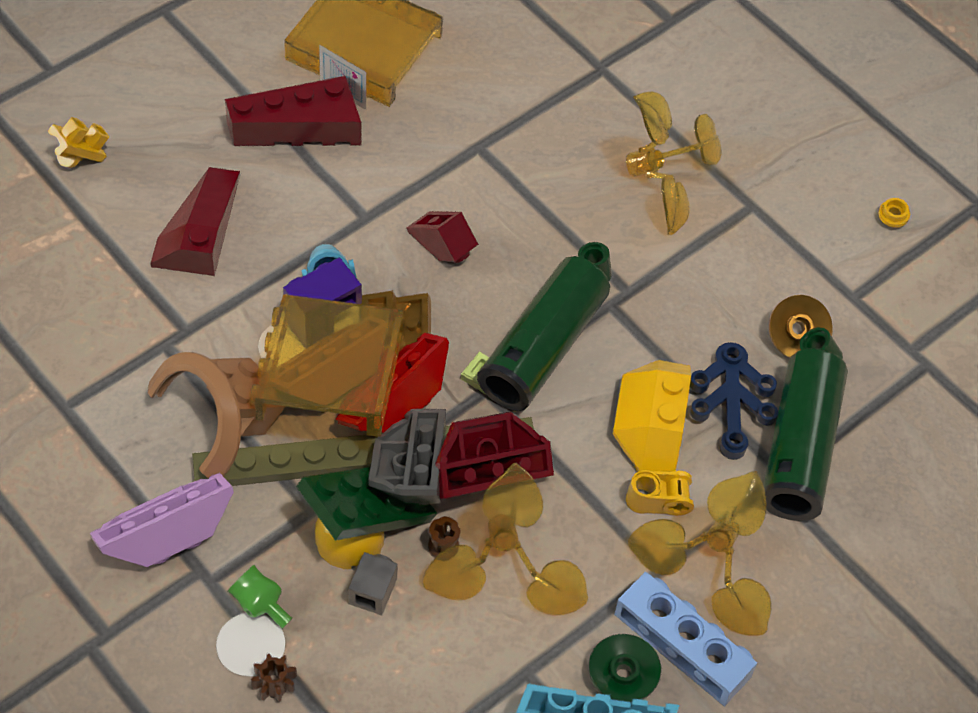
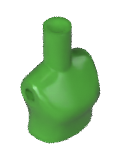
(259, 596)

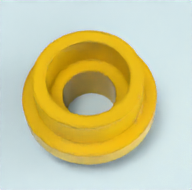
(894, 206)

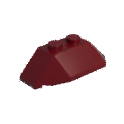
(484, 449)

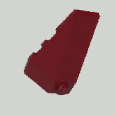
(199, 226)

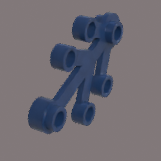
(733, 393)

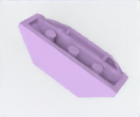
(166, 523)

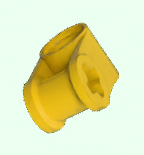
(664, 491)

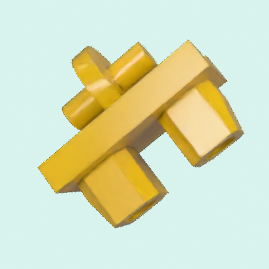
(79, 142)

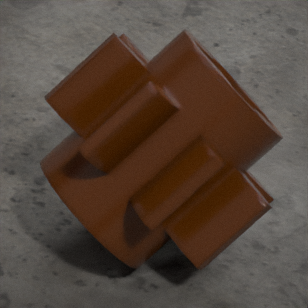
(270, 687)

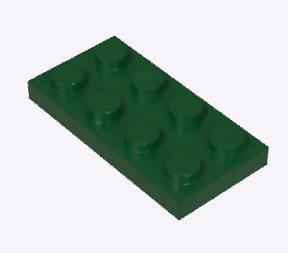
(354, 508)

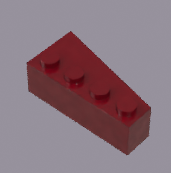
(295, 115)

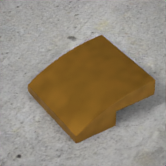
(416, 312)

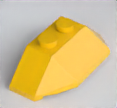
(653, 414)

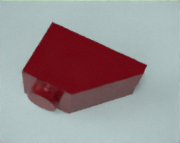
(444, 235)

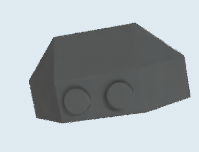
(407, 457)

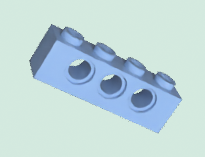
(690, 656)

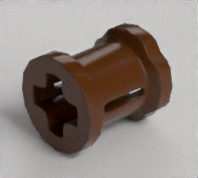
(438, 531)

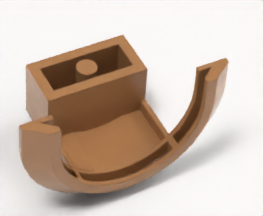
(231, 386)

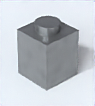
(373, 583)

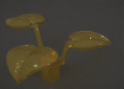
(647, 160)
(507, 503)
(738, 509)

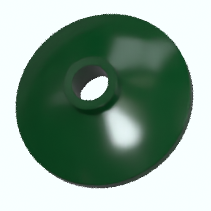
(625, 653)

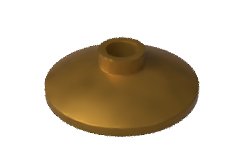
(801, 309)

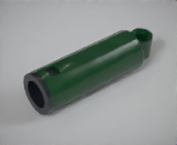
(547, 328)
(806, 428)

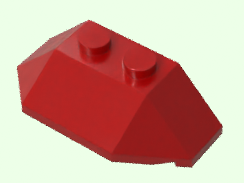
(414, 383)

